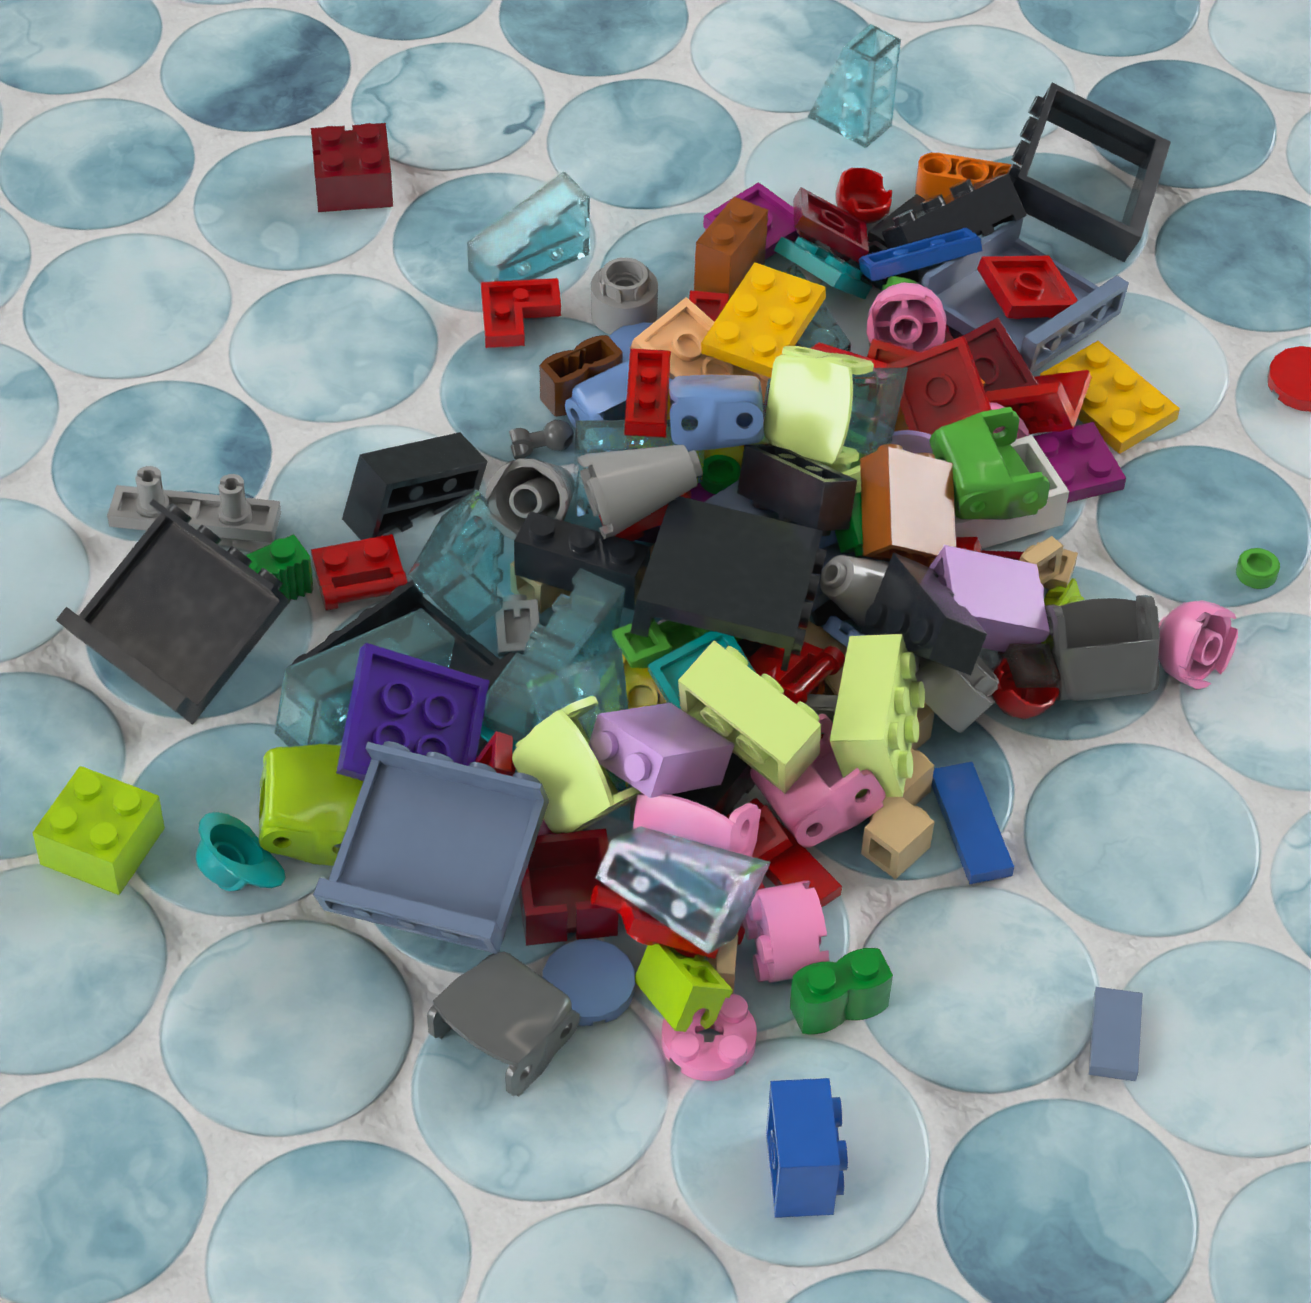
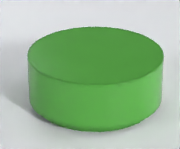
(1257, 568)

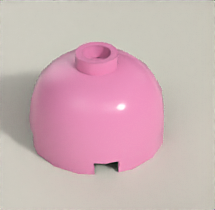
(907, 317)
(1196, 641)

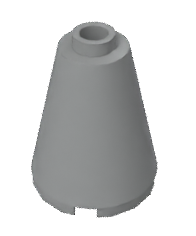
(636, 482)
(527, 487)
(852, 584)

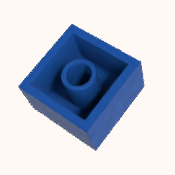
(805, 1147)

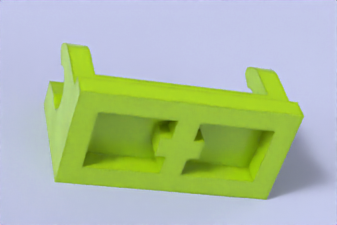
(681, 986)

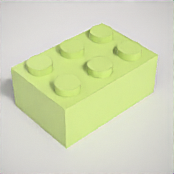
(878, 711)
(752, 713)

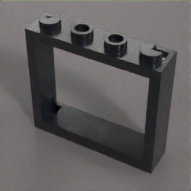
(1109, 133)

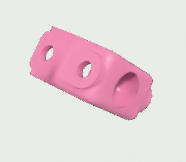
(821, 799)
(699, 823)

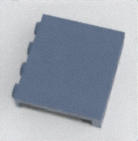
(1039, 340)
(436, 847)

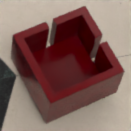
(352, 167)
(560, 887)

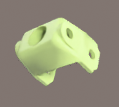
(813, 403)
(565, 765)

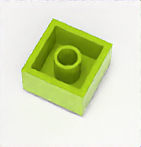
(99, 830)

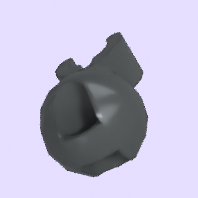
(555, 435)

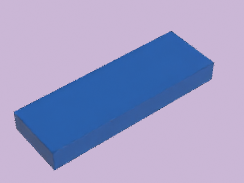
(920, 254)
(971, 823)

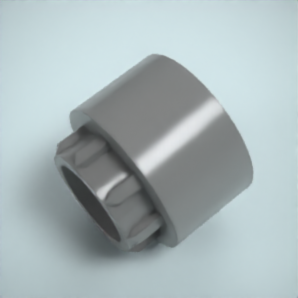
(623, 295)
(958, 696)

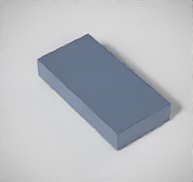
(1115, 1034)

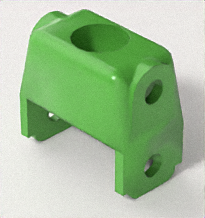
(987, 470)

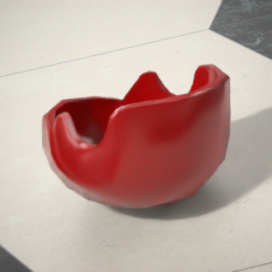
(863, 194)
(1020, 702)

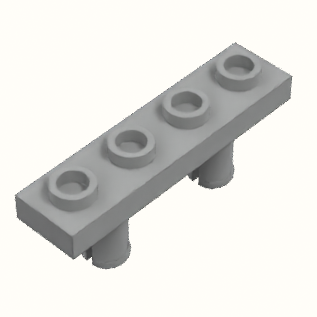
(225, 514)

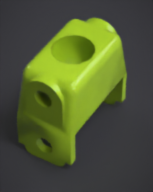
(305, 802)

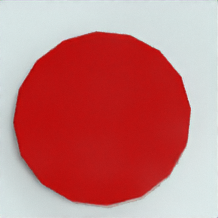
(1291, 377)

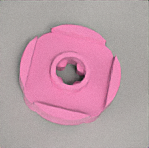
(713, 1059)

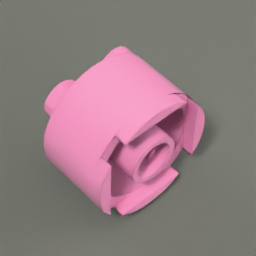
(786, 930)

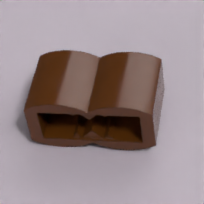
(568, 368)

